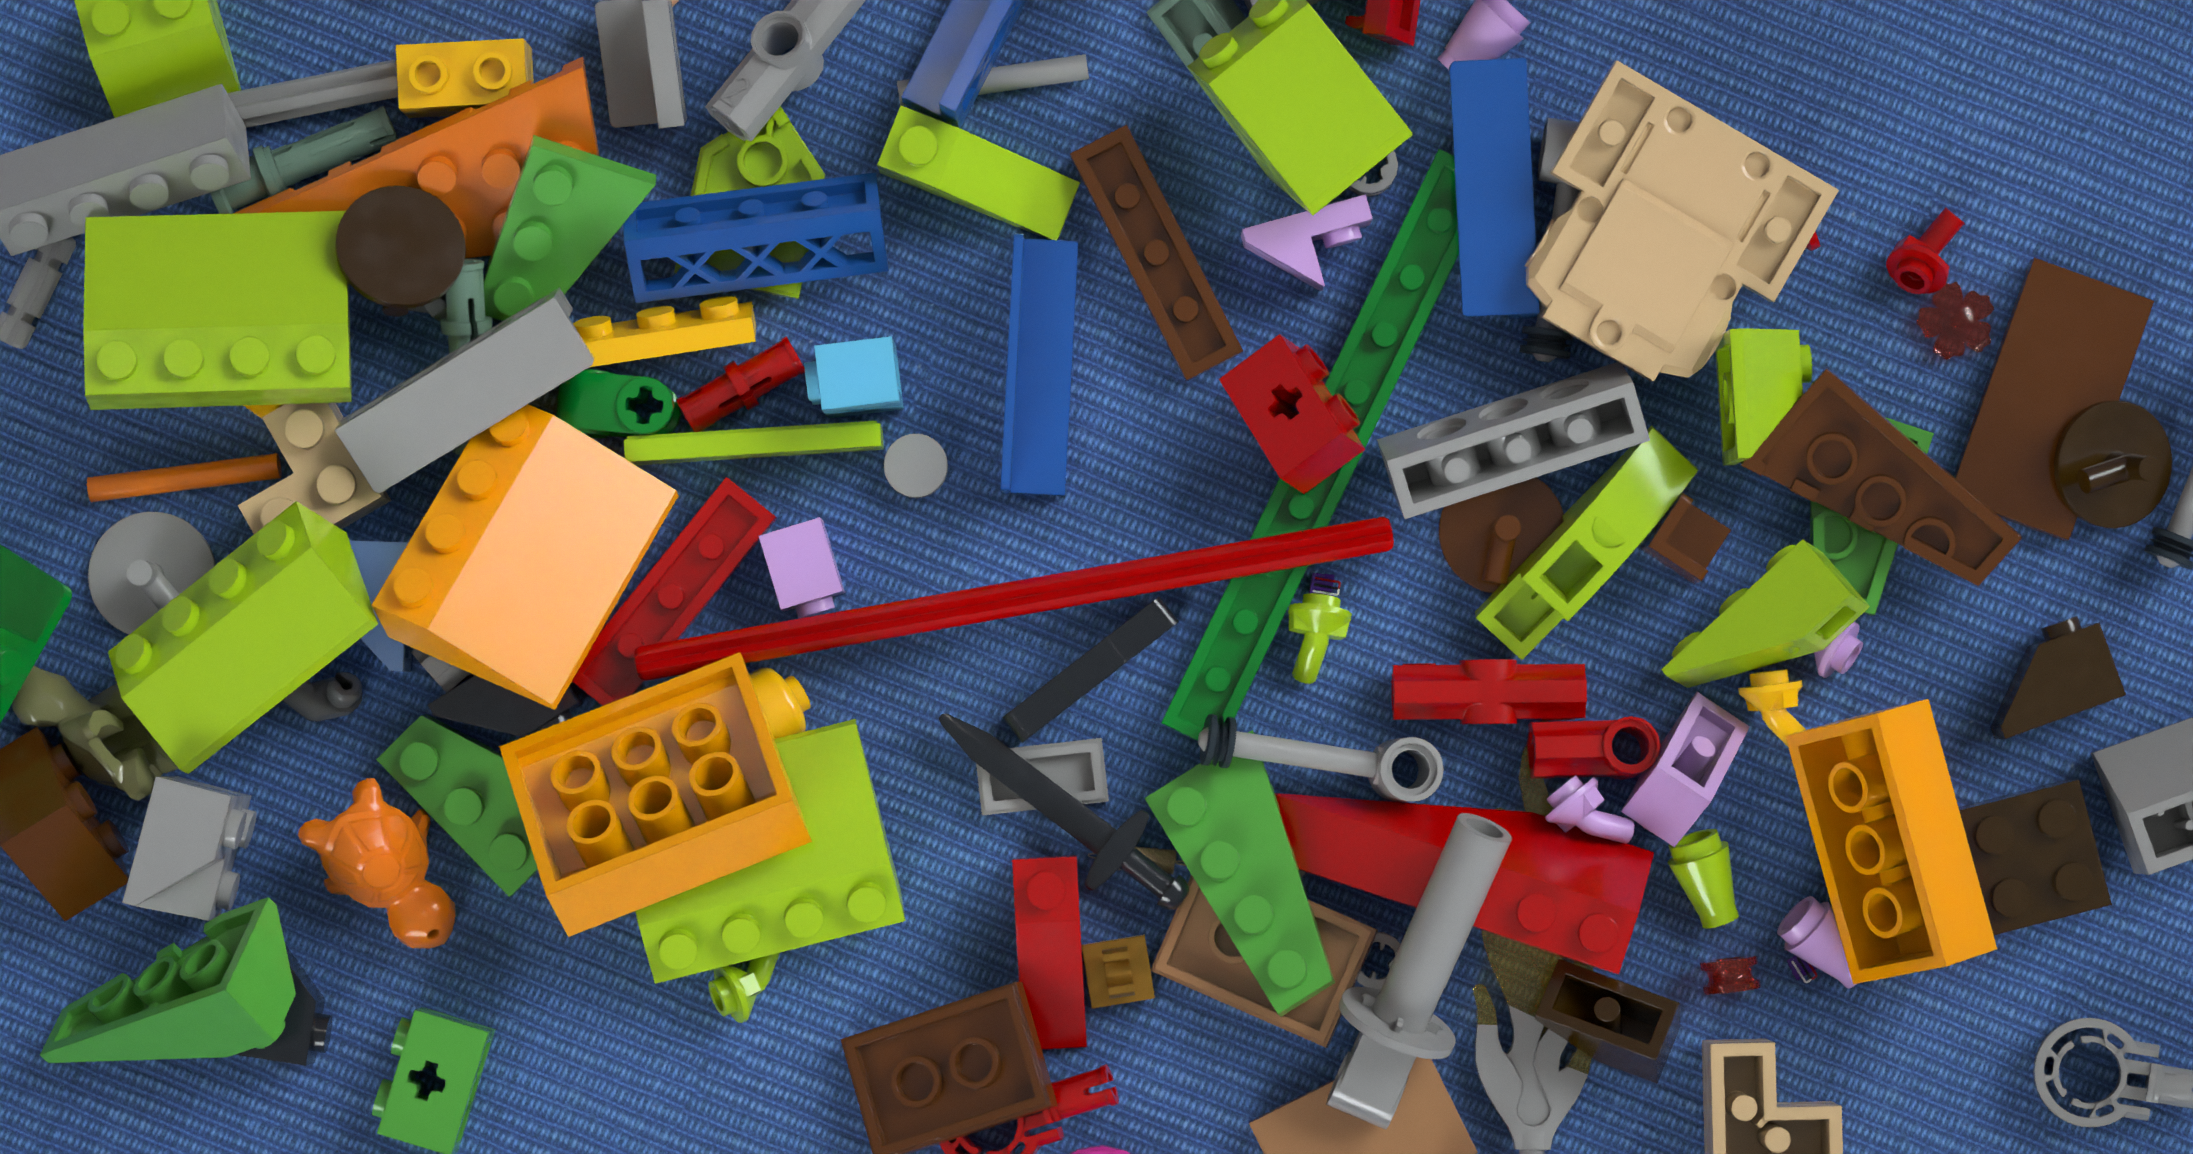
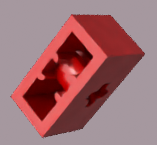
(1301, 445)

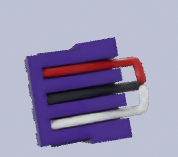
(1324, 584)
(1801, 968)

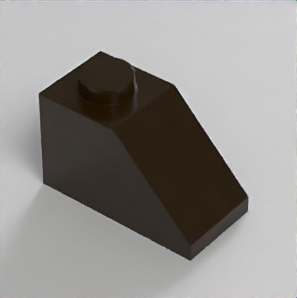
(2058, 678)
(1610, 1019)

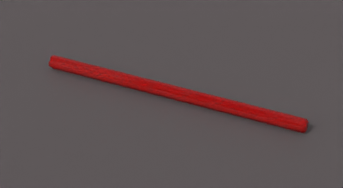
(1018, 597)

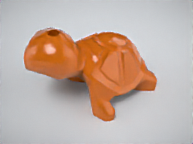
(382, 862)

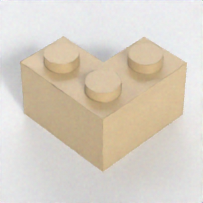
(322, 469)
(1744, 1108)

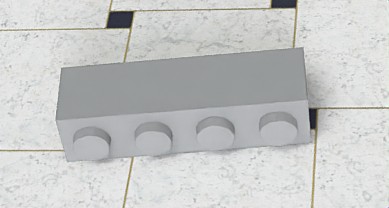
(121, 168)

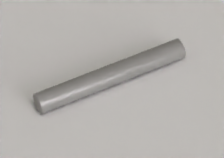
(1028, 75)

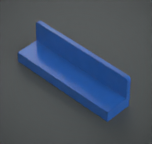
(1493, 186)
(1039, 366)

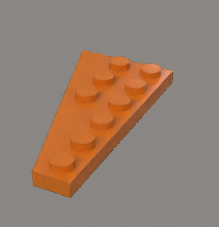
(463, 159)

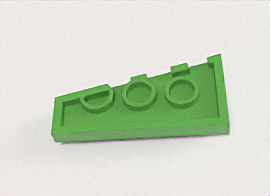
(1243, 862)

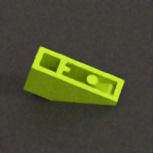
(976, 174)

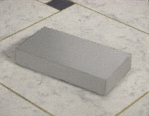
(1071, 765)

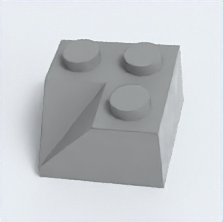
(189, 848)

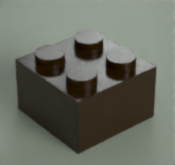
(2035, 855)

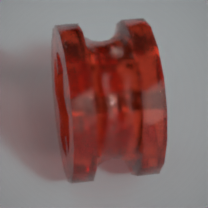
(1730, 975)

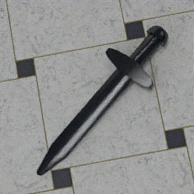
(1113, 847)

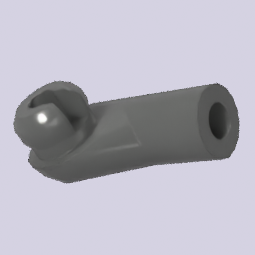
(327, 697)

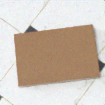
(1206, 960)
(1421, 1124)

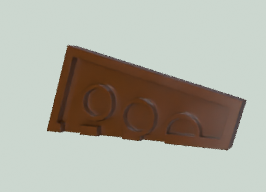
(1869, 471)

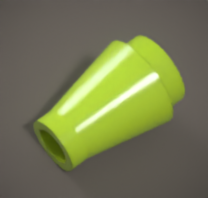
(1705, 874)

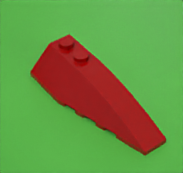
(1550, 893)

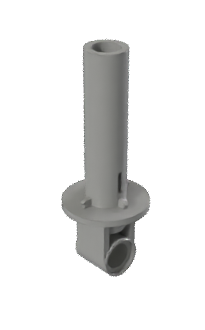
(1399, 1018)

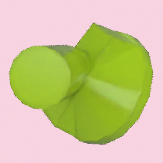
(1318, 620)
(736, 990)

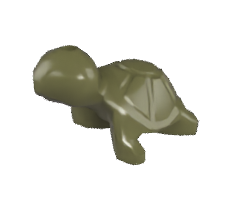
(98, 732)

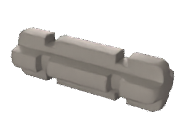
(33, 292)

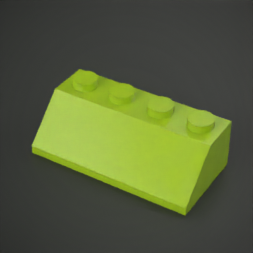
(244, 636)

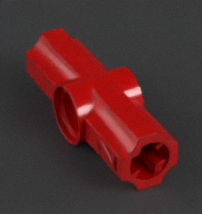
(1488, 691)

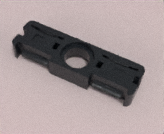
(1090, 669)

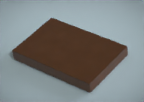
(949, 1071)

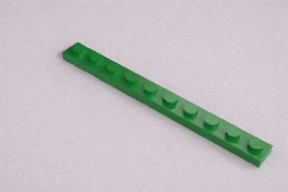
(1365, 379)

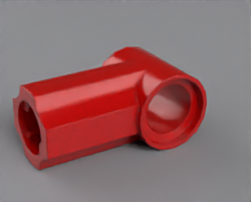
(1586, 750)

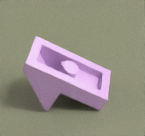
(1289, 239)

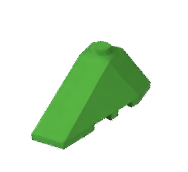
(190, 1002)

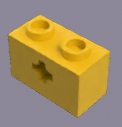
(459, 75)

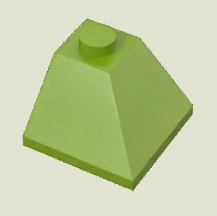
(1757, 386)

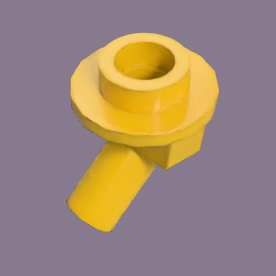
(1771, 695)

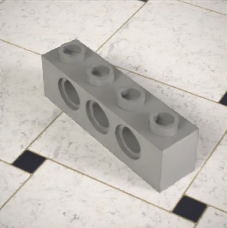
(1513, 440)

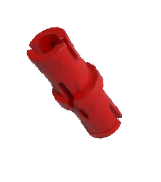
(741, 385)

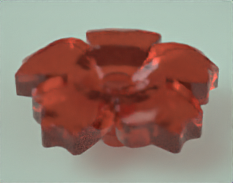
(1956, 321)

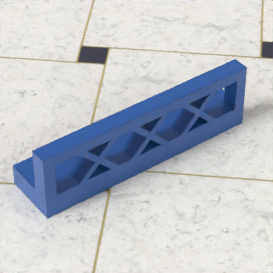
(960, 58)
(753, 225)

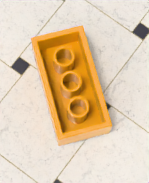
(1891, 842)

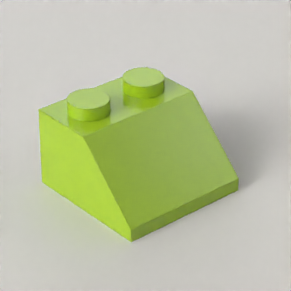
(156, 50)

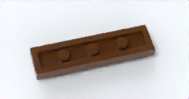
(1156, 253)

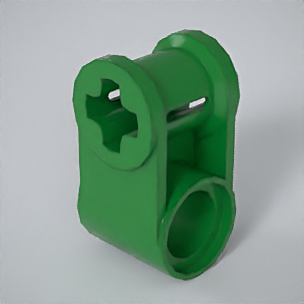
(605, 404)

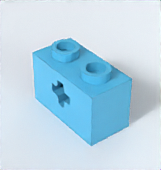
(855, 377)

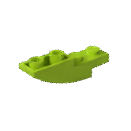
(1588, 545)

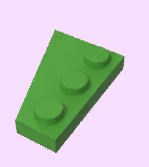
(466, 794)

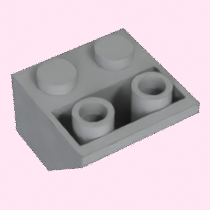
(2152, 795)

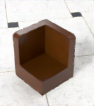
(1686, 539)

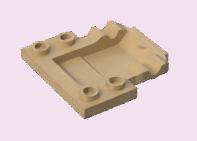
(1667, 227)

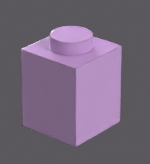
(802, 567)

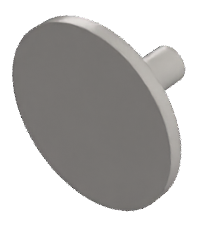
(144, 566)

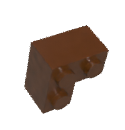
(53, 828)

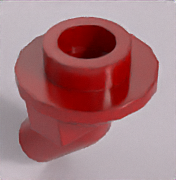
(1920, 257)

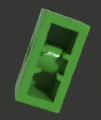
(461, 1054)

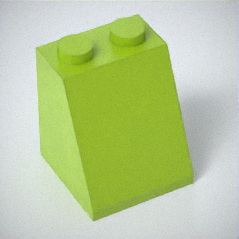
(1298, 101)

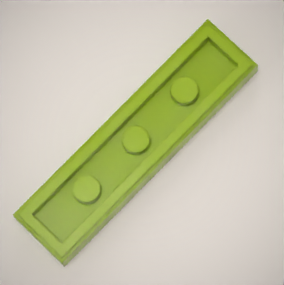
(754, 443)

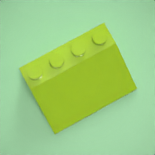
(215, 311)
(800, 897)

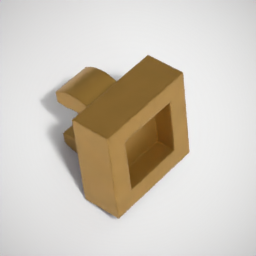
(1118, 971)

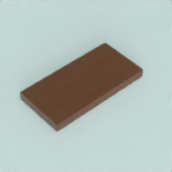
(2059, 354)

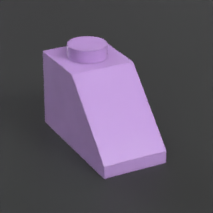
(1687, 770)

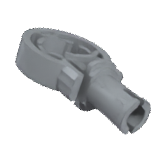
(2162, 1083)

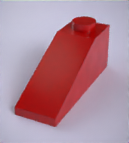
(1051, 947)

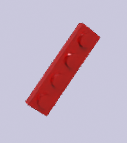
(674, 590)

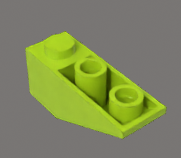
(1782, 616)

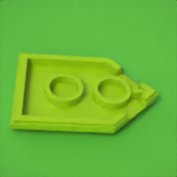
(771, 159)

